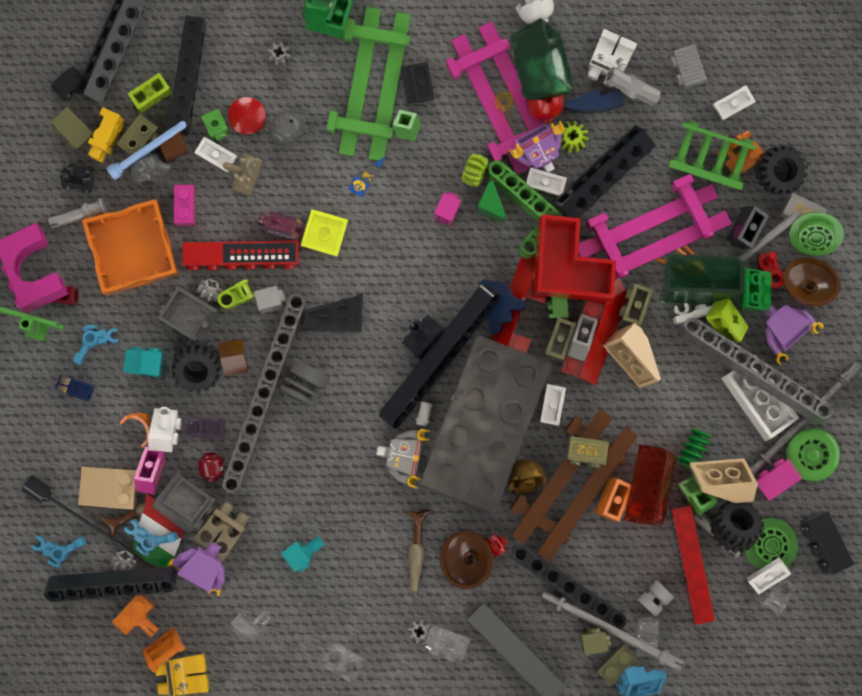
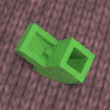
(696, 498)

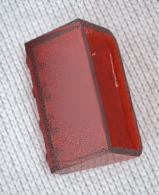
(651, 486)

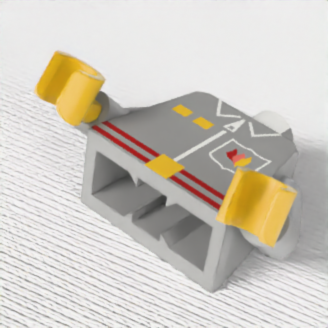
(404, 455)

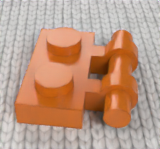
(751, 157)

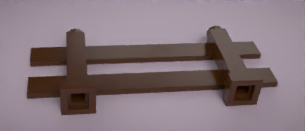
(534, 514)

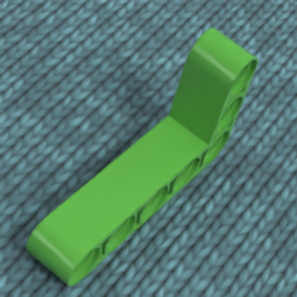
(527, 205)

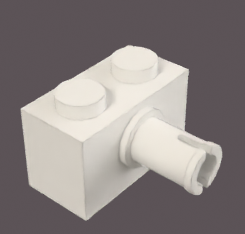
(163, 430)

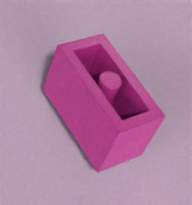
(184, 205)
(447, 208)
(149, 471)
(778, 478)

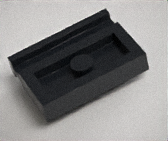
(417, 83)

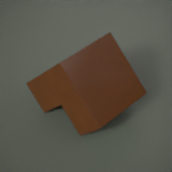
(173, 148)
(233, 357)

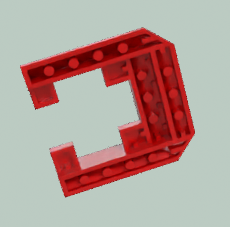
(605, 312)

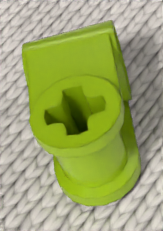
(237, 295)

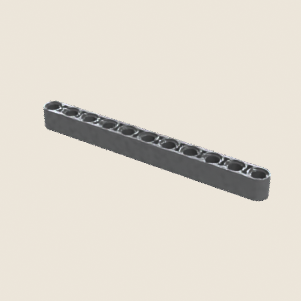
(265, 403)

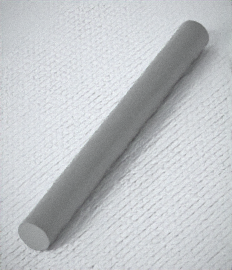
(769, 236)

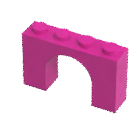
(12, 253)

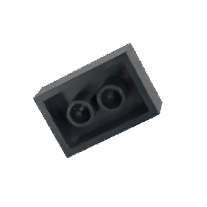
(826, 543)

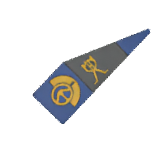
(362, 180)

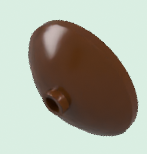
(811, 282)
(457, 561)

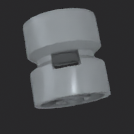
(659, 592)

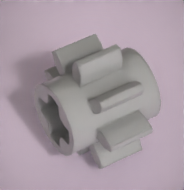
(281, 59)
(209, 290)
(123, 561)
(416, 626)

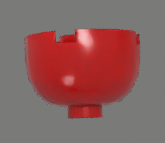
(545, 108)

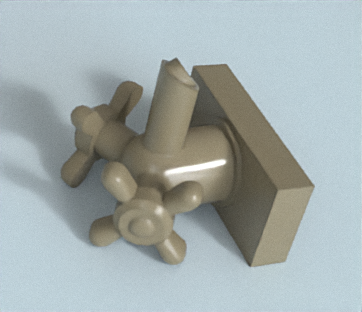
(245, 174)

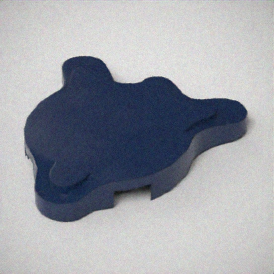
(502, 311)

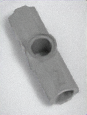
(632, 86)

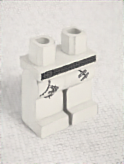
(602, 58)

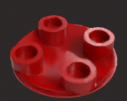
(246, 115)

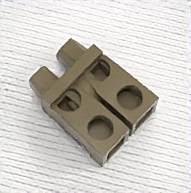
(226, 527)

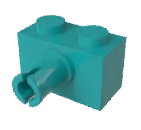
(299, 556)

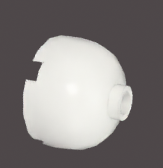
(535, 10)

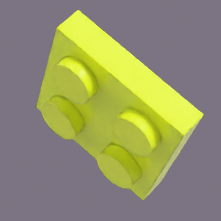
(324, 233)

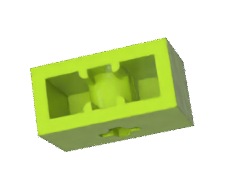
(150, 93)
(727, 320)

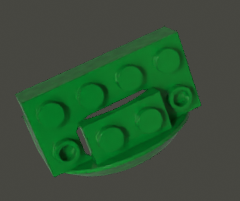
(327, 16)

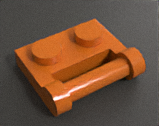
(163, 649)

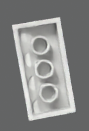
(762, 409)

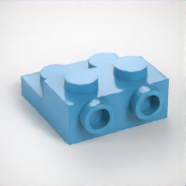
(639, 683)

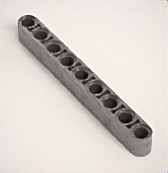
(765, 371)

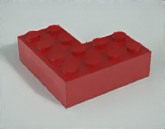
(561, 270)

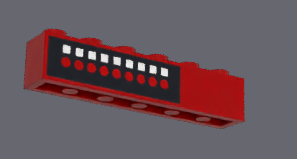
(240, 254)
(692, 565)

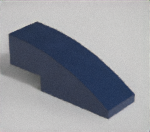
(595, 103)

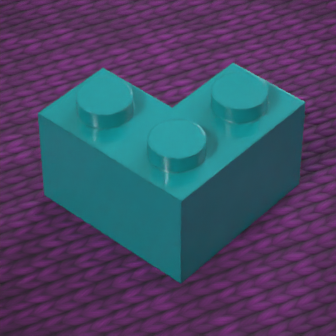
(144, 362)

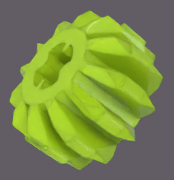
(578, 142)
(475, 170)

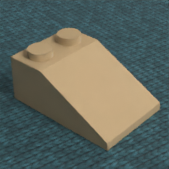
(633, 353)
(726, 479)
(107, 488)

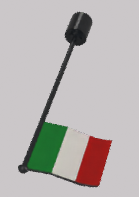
(151, 520)

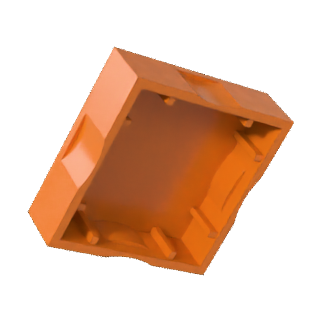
(130, 247)

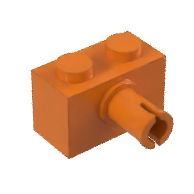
(613, 499)
(136, 615)

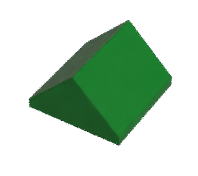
(491, 205)

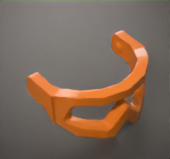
(145, 420)

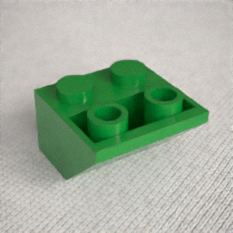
(756, 291)

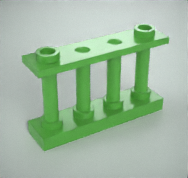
(698, 167)

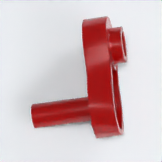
(768, 263)

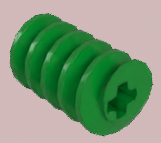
(694, 448)

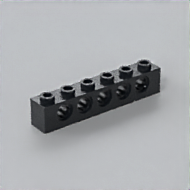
(102, 50)
(187, 72)
(636, 138)

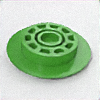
(816, 239)
(813, 454)
(773, 545)

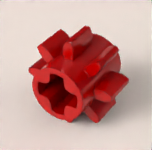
(497, 544)

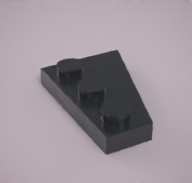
(336, 316)

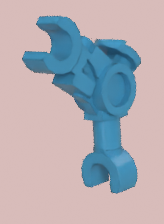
(91, 339)
(148, 541)
(56, 552)

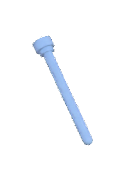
(117, 169)

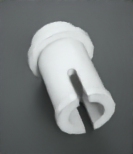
(424, 414)

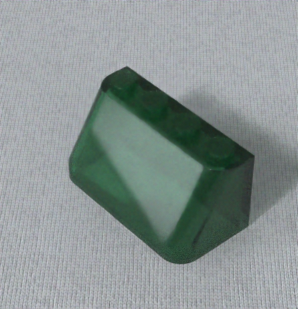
(541, 61)
(702, 279)

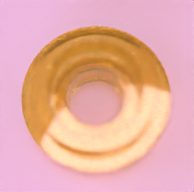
(503, 95)

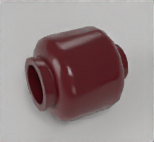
(211, 466)

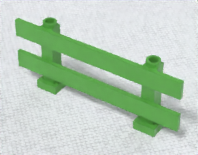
(352, 123)
(34, 326)

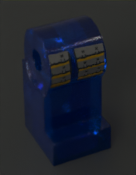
(75, 388)

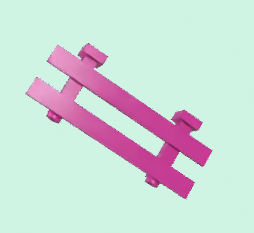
(470, 62)
(689, 202)

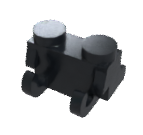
(66, 82)
(78, 178)

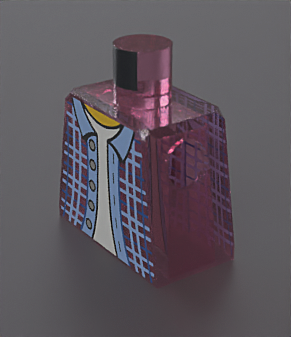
(282, 225)

